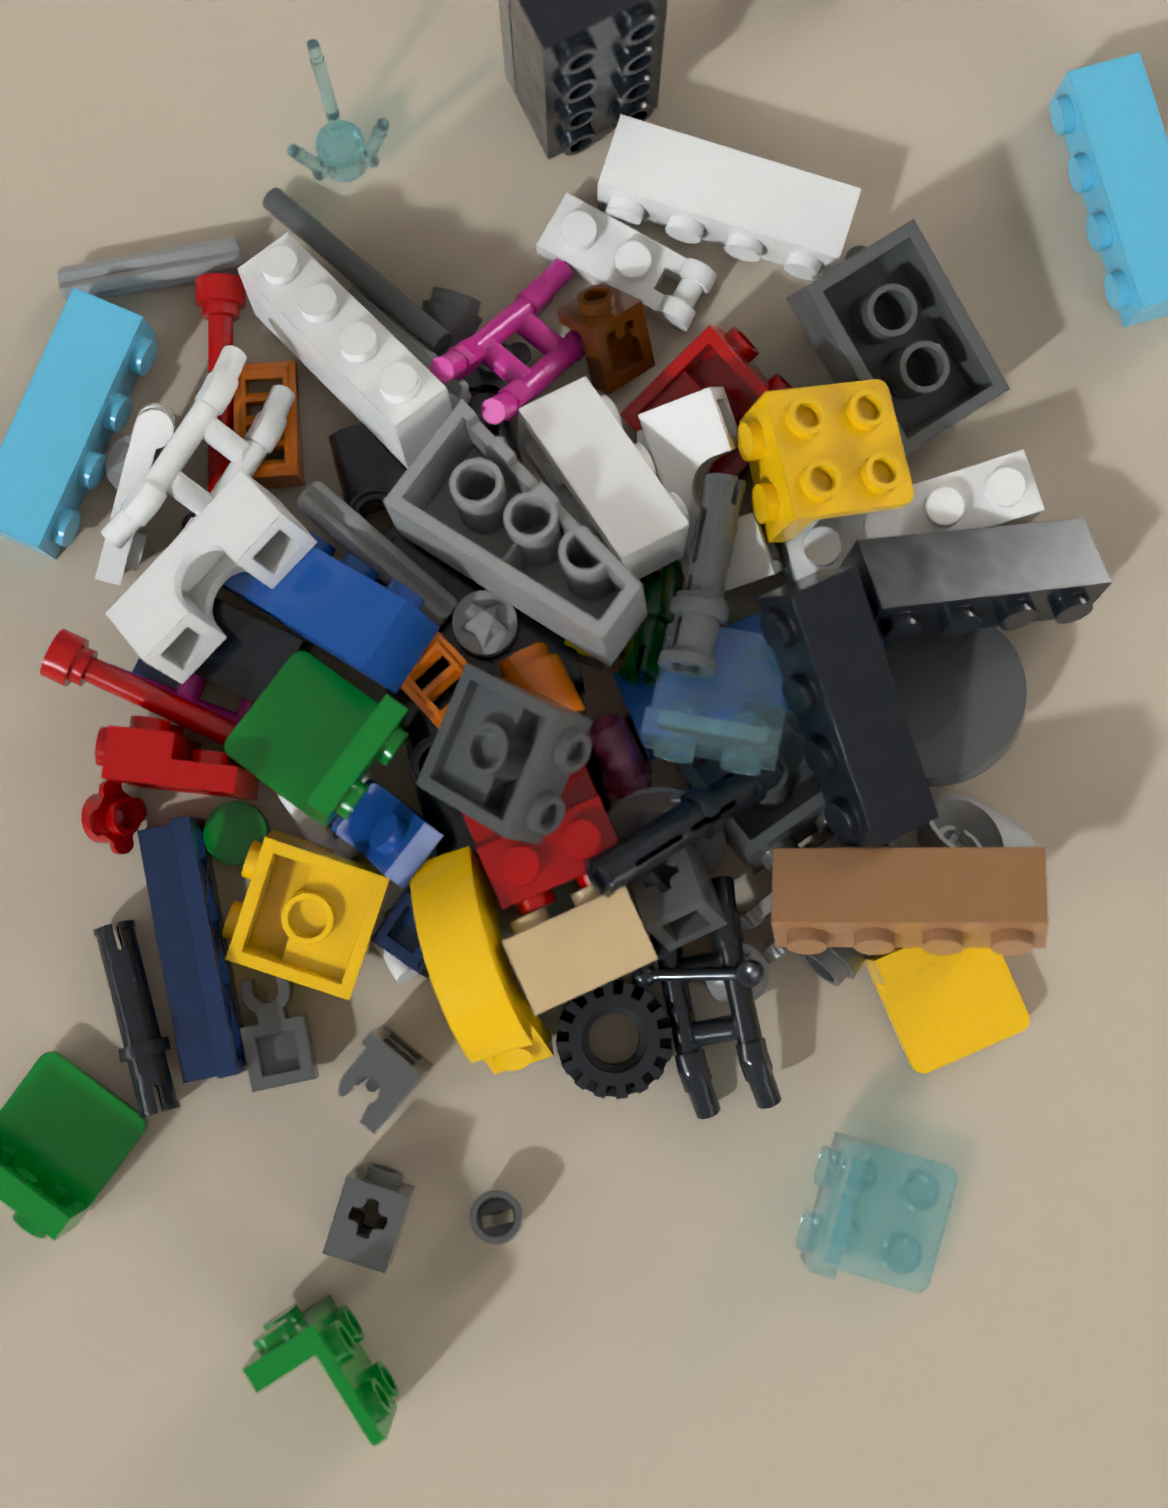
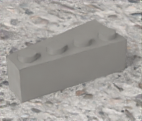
(511, 535)

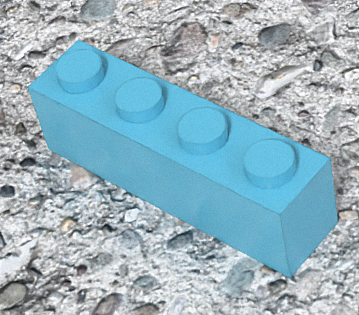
(1123, 174)
(69, 418)

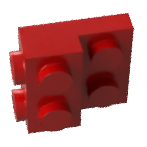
(711, 361)
(159, 757)
(528, 871)

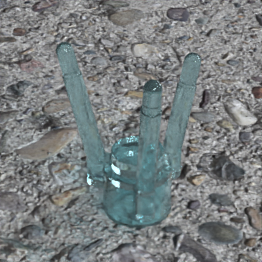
(339, 143)

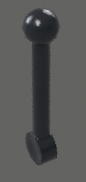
(747, 974)

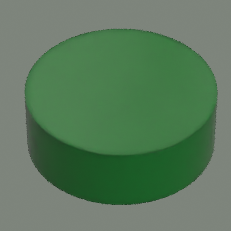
(232, 830)

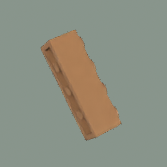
(910, 899)

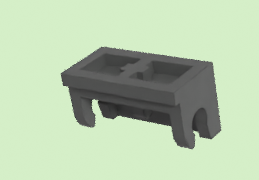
(390, 1068)

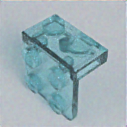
(721, 717)
(876, 1214)

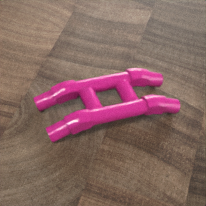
(486, 347)

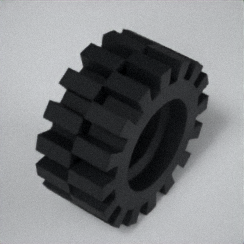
(618, 1078)

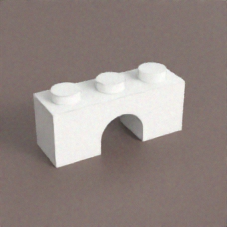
(684, 444)
(171, 604)

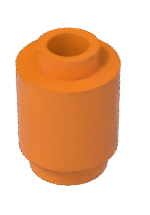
(543, 674)

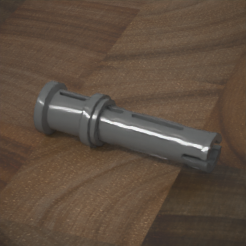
(700, 603)

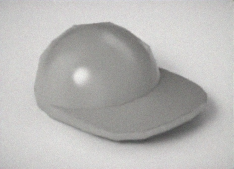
(971, 824)

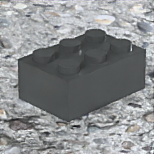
(901, 323)

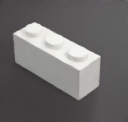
(603, 477)

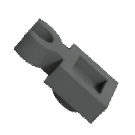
(279, 1046)

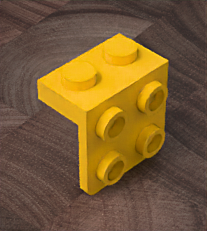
(823, 455)
(947, 1002)

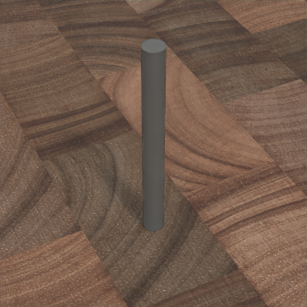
(357, 270)

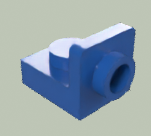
(388, 833)

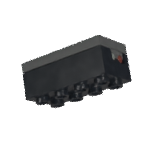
(582, 65)

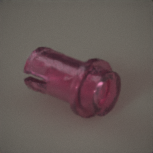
(619, 756)

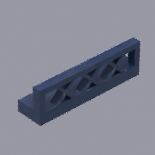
(192, 949)

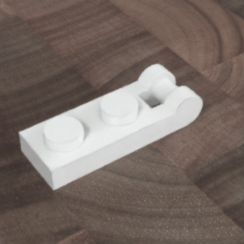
(618, 255)
(151, 431)

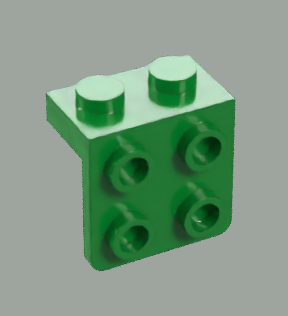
(316, 738)
(61, 1145)
(334, 1338)

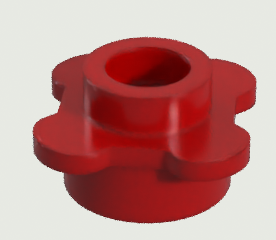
(113, 817)

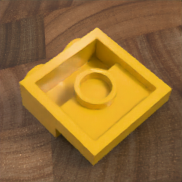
(305, 914)

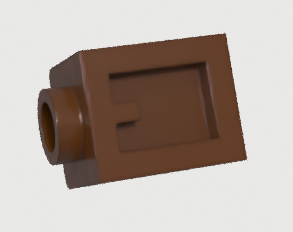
(611, 333)

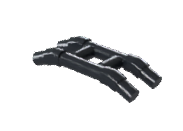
(740, 1025)

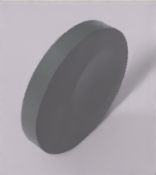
(959, 700)

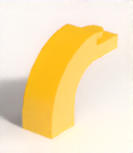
(470, 966)

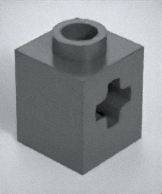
(678, 899)
(363, 1244)

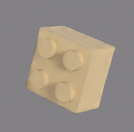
(577, 948)

